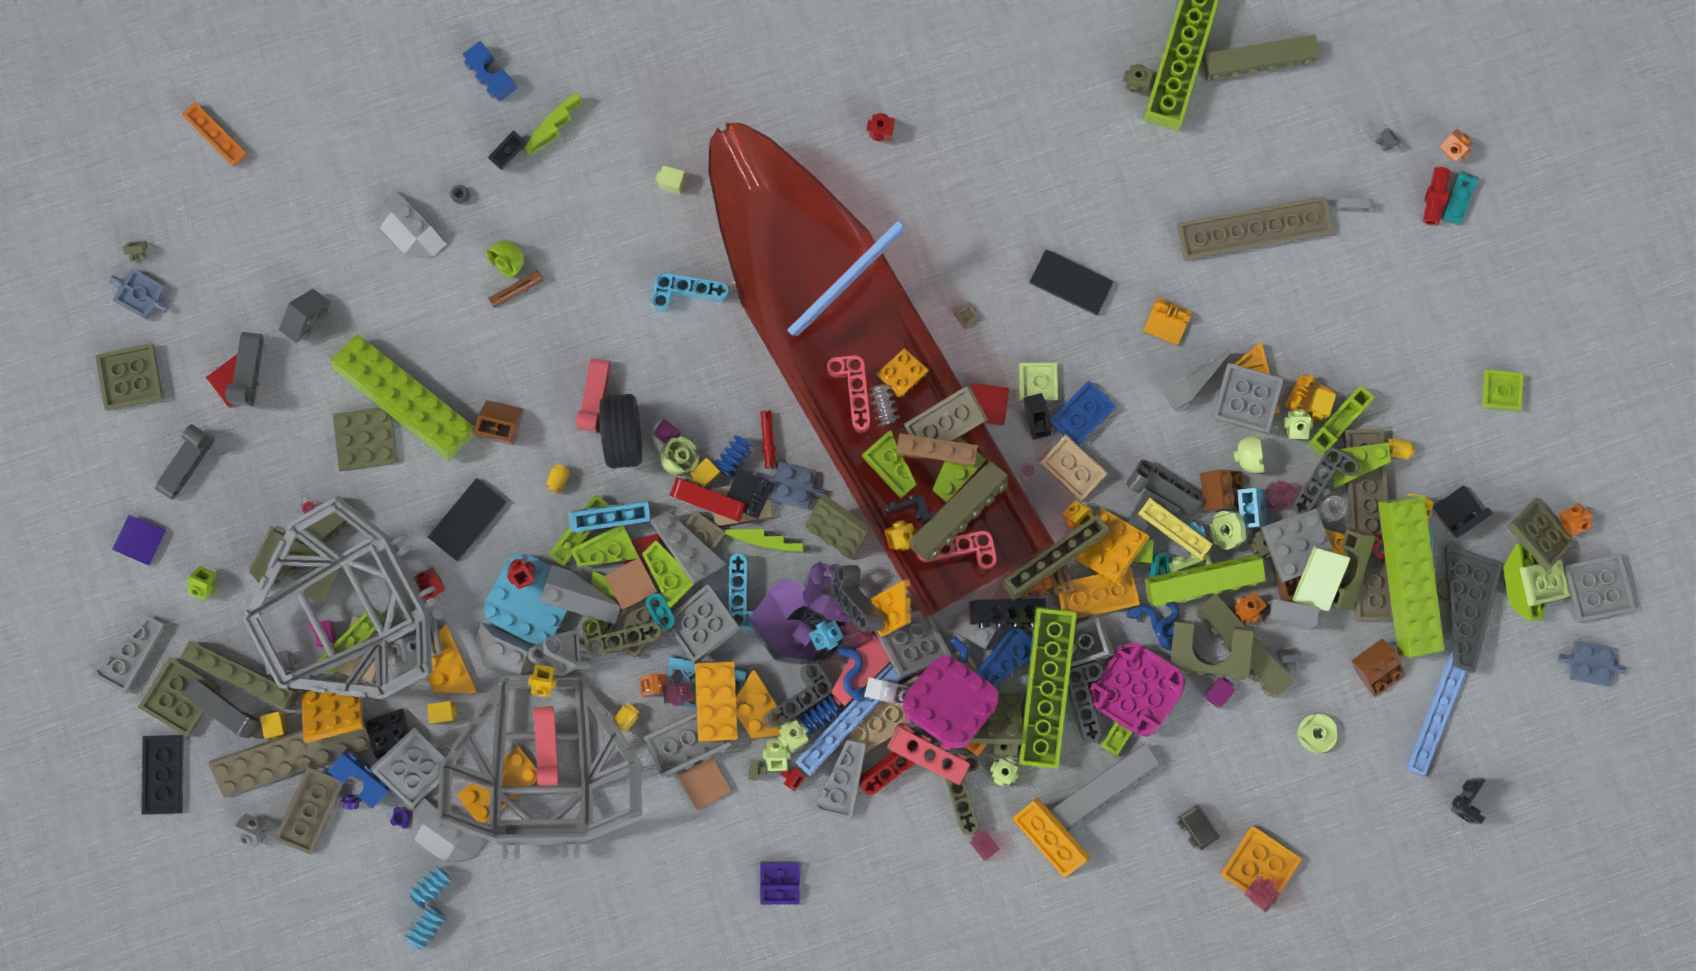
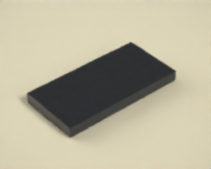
(1071, 282)
(467, 519)
(162, 774)

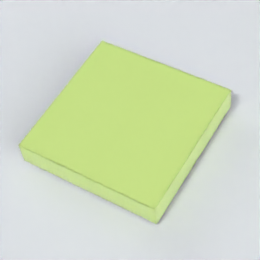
(1038, 378)

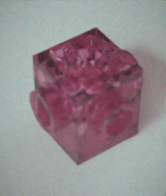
(1272, 497)
(1262, 893)

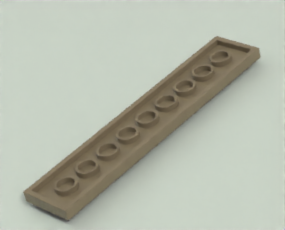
(1364, 493)

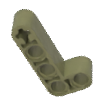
(623, 635)
(963, 796)

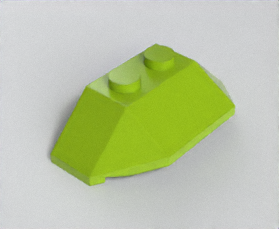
(1515, 590)

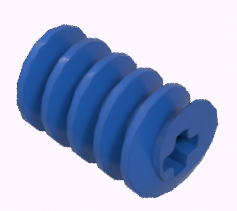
(733, 455)
(819, 715)

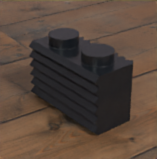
(507, 150)

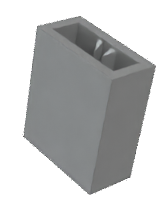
(1291, 614)

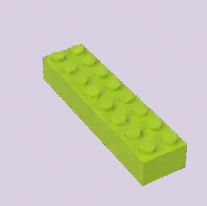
(1180, 63)
(402, 397)
(1411, 576)
(1047, 687)

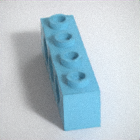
(609, 516)

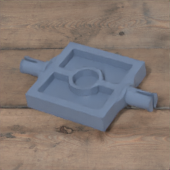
(139, 293)
(793, 485)
(1592, 663)

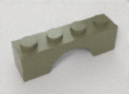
(1358, 547)

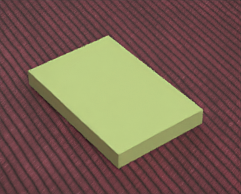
(1321, 578)
(1544, 585)

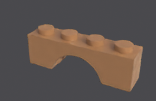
(936, 449)

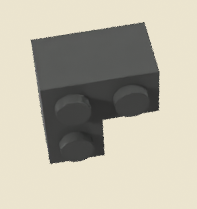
(302, 314)
(1139, 522)

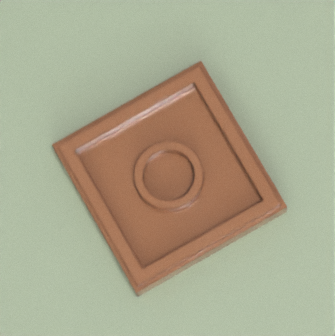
(631, 583)
(704, 783)

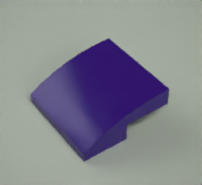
(138, 540)
(779, 882)

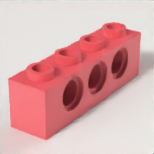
(954, 772)

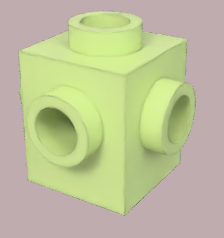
(1298, 424)
(796, 742)
(776, 756)
(997, 767)

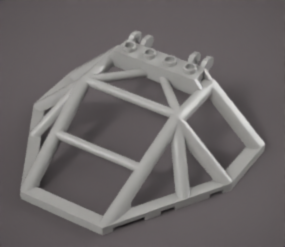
(392, 568)
(547, 830)

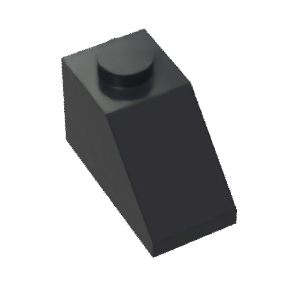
(1037, 416)

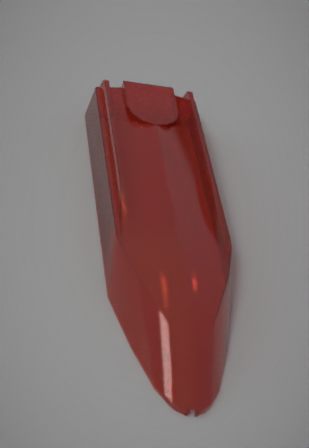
(785, 251)

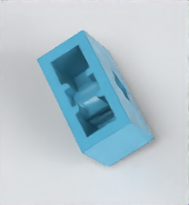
(1253, 507)

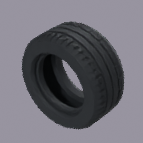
(620, 431)

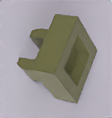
(133, 248)
(754, 770)

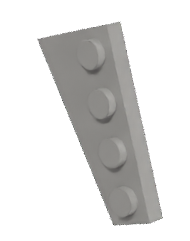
(687, 549)
(126, 662)
(842, 787)

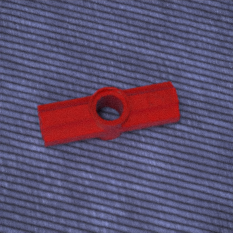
(1436, 196)

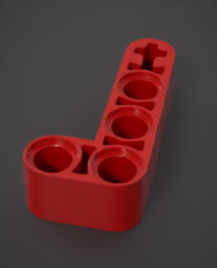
(707, 499)
(888, 762)

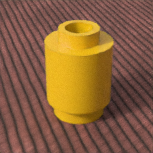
(1401, 448)
(557, 478)
(626, 717)

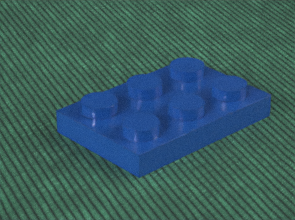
(1082, 413)

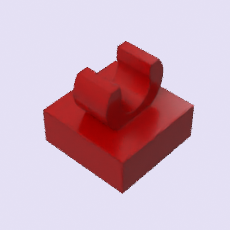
(793, 778)

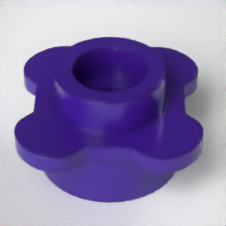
(350, 801)
(396, 820)

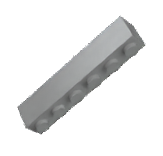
(1105, 786)

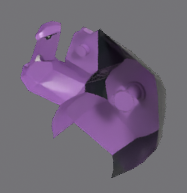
(793, 612)

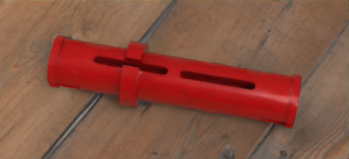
(768, 439)

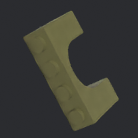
(266, 550)
(1186, 658)

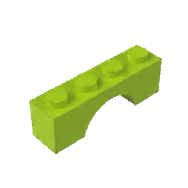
(1340, 420)

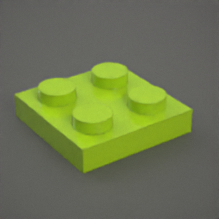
(1502, 390)

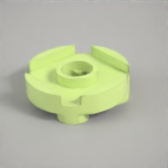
(1237, 530)
(1316, 721)

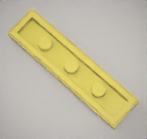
(1175, 529)

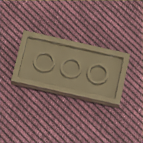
(949, 417)
(308, 810)

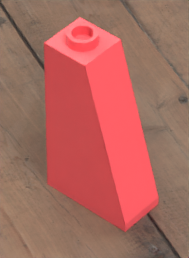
(874, 662)

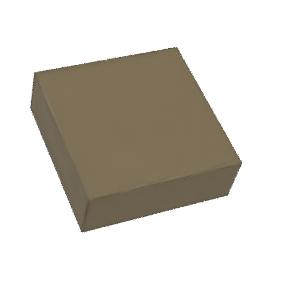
(967, 315)

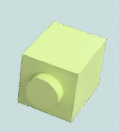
(670, 179)

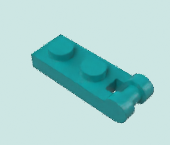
(1459, 198)

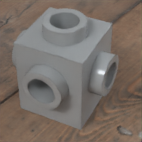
(404, 648)
(249, 830)

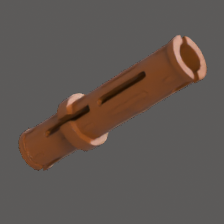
(495, 300)

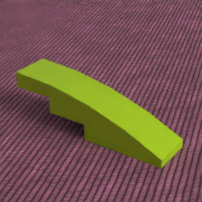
(549, 127)
(757, 538)

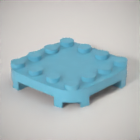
(521, 609)

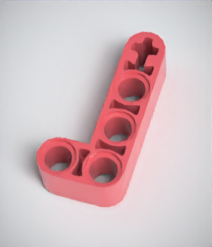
(595, 389)
(855, 394)
(974, 546)
(546, 746)

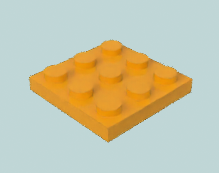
(1116, 551)
(329, 714)
(1260, 857)

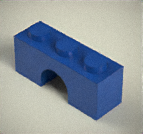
(498, 84)
(350, 765)

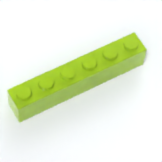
(1205, 580)

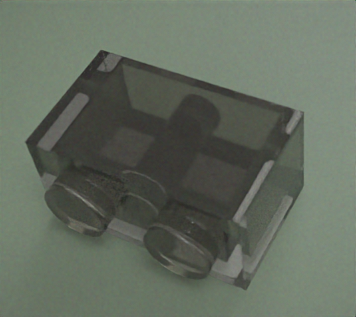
(1197, 827)

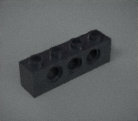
(981, 610)

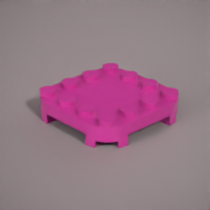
(1138, 689)
(950, 702)

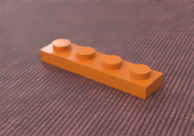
(214, 134)

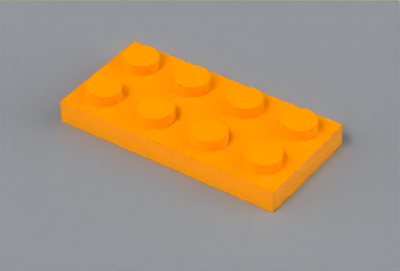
(1099, 595)
(716, 701)
(517, 771)
(1051, 837)

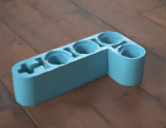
(690, 292)
(739, 591)

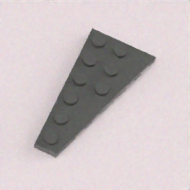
(1471, 593)

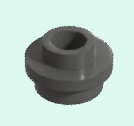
(457, 189)

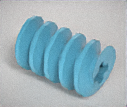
(430, 887)
(425, 927)

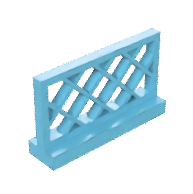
(685, 664)

